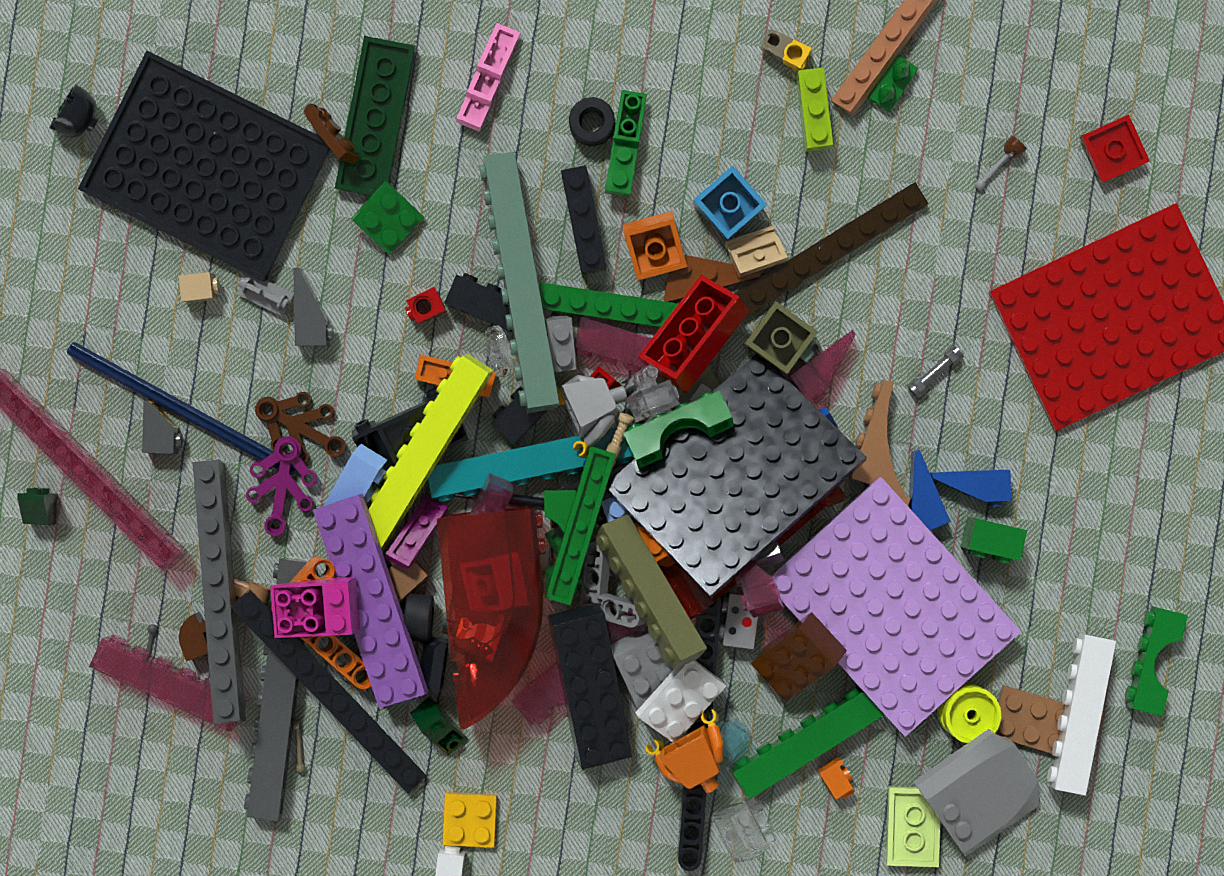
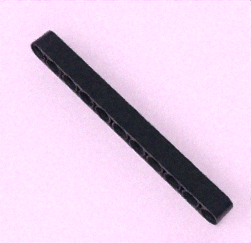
(697, 793)

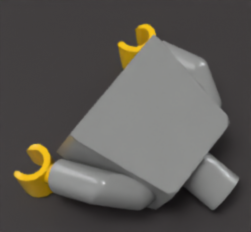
(590, 408)

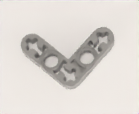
(598, 592)

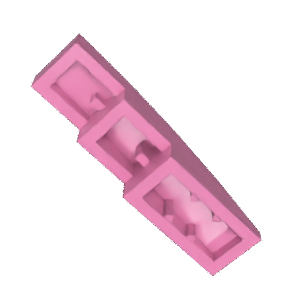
(488, 77)

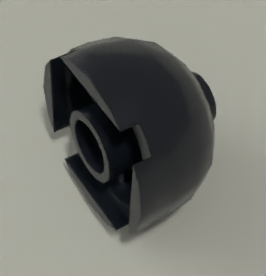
(75, 114)

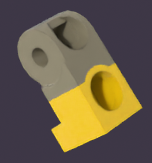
(786, 50)

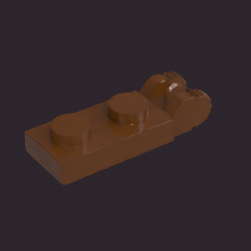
(329, 132)

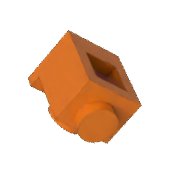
(837, 779)

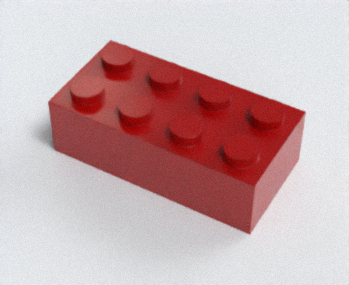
(694, 333)

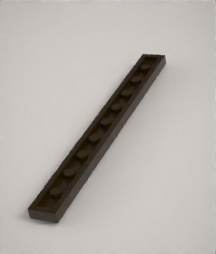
(832, 247)

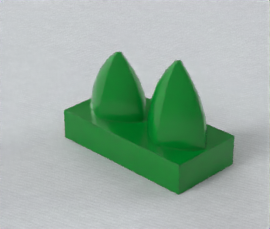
(893, 83)

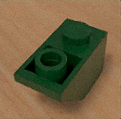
(38, 506)
(438, 726)

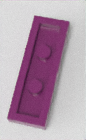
(416, 532)

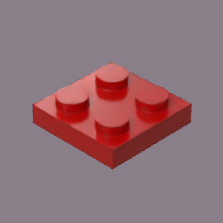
(1114, 149)

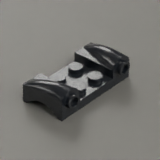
(392, 433)

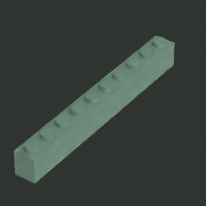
(520, 283)

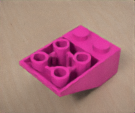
(315, 608)

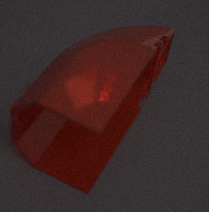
(491, 602)

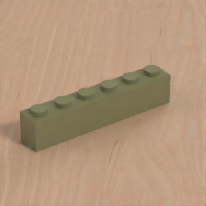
(650, 592)

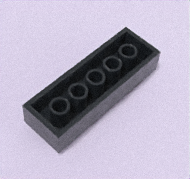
(590, 685)

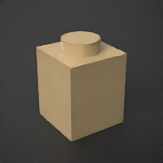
(198, 287)

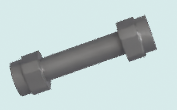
(919, 386)

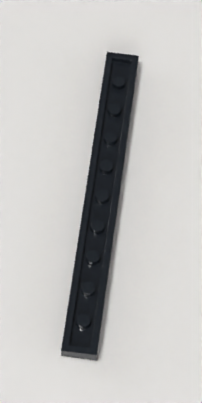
(330, 693)

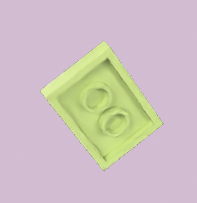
(911, 829)

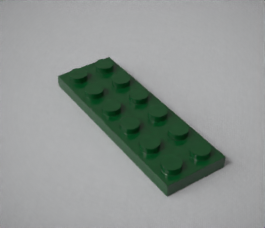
(376, 114)

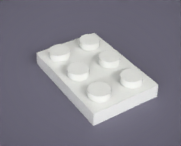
(680, 700)

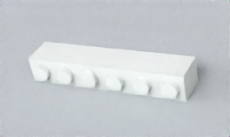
(1081, 714)

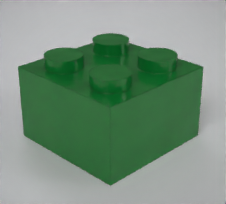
(987, 537)

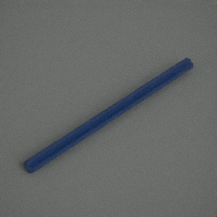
(171, 403)

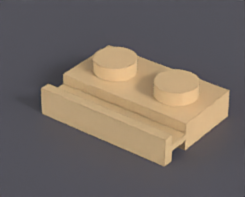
(756, 251)

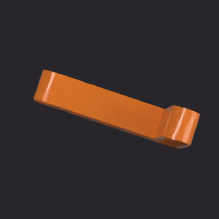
(335, 646)

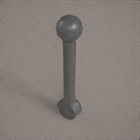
(152, 629)

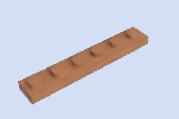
(881, 54)

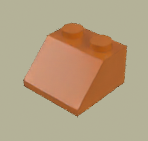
(654, 245)

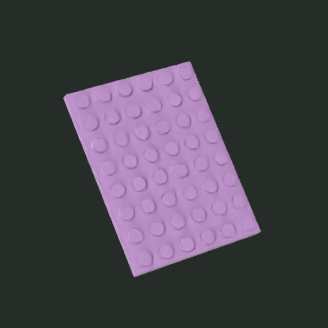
(895, 604)

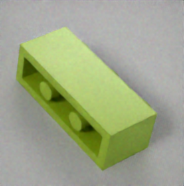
(814, 109)

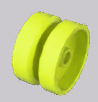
(984, 713)

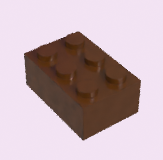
(798, 657)

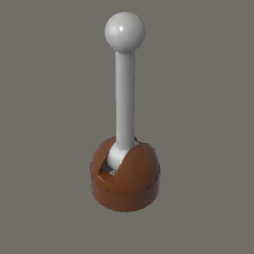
(1013, 149)

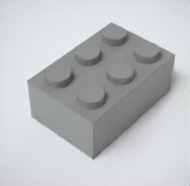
(640, 665)

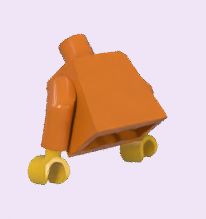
(693, 757)

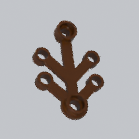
(296, 423)

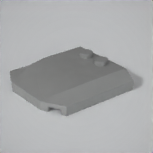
(980, 790)

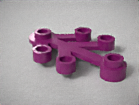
(282, 481)

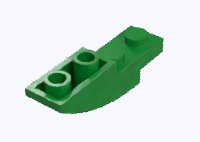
(625, 143)

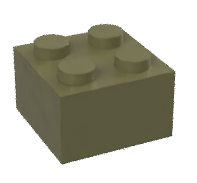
(780, 338)

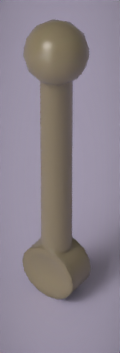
(300, 767)

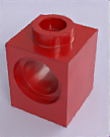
(437, 306)

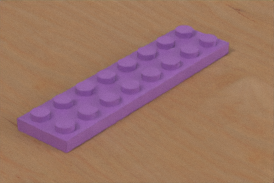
(382, 632)

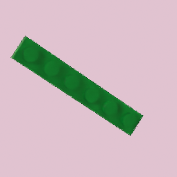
(605, 305)
(580, 525)

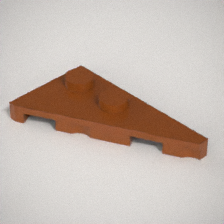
(682, 280)

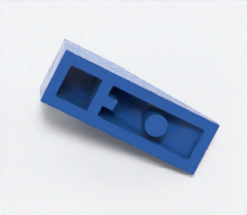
(983, 485)
(924, 496)

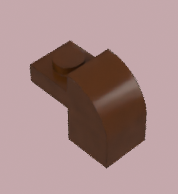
(193, 637)

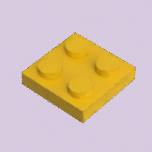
(469, 819)

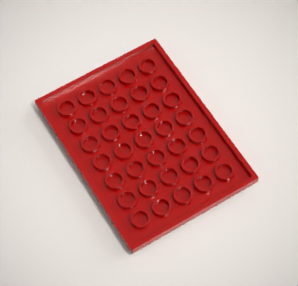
(1113, 317)

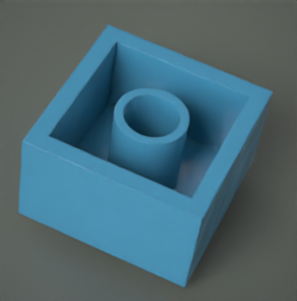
(729, 203)

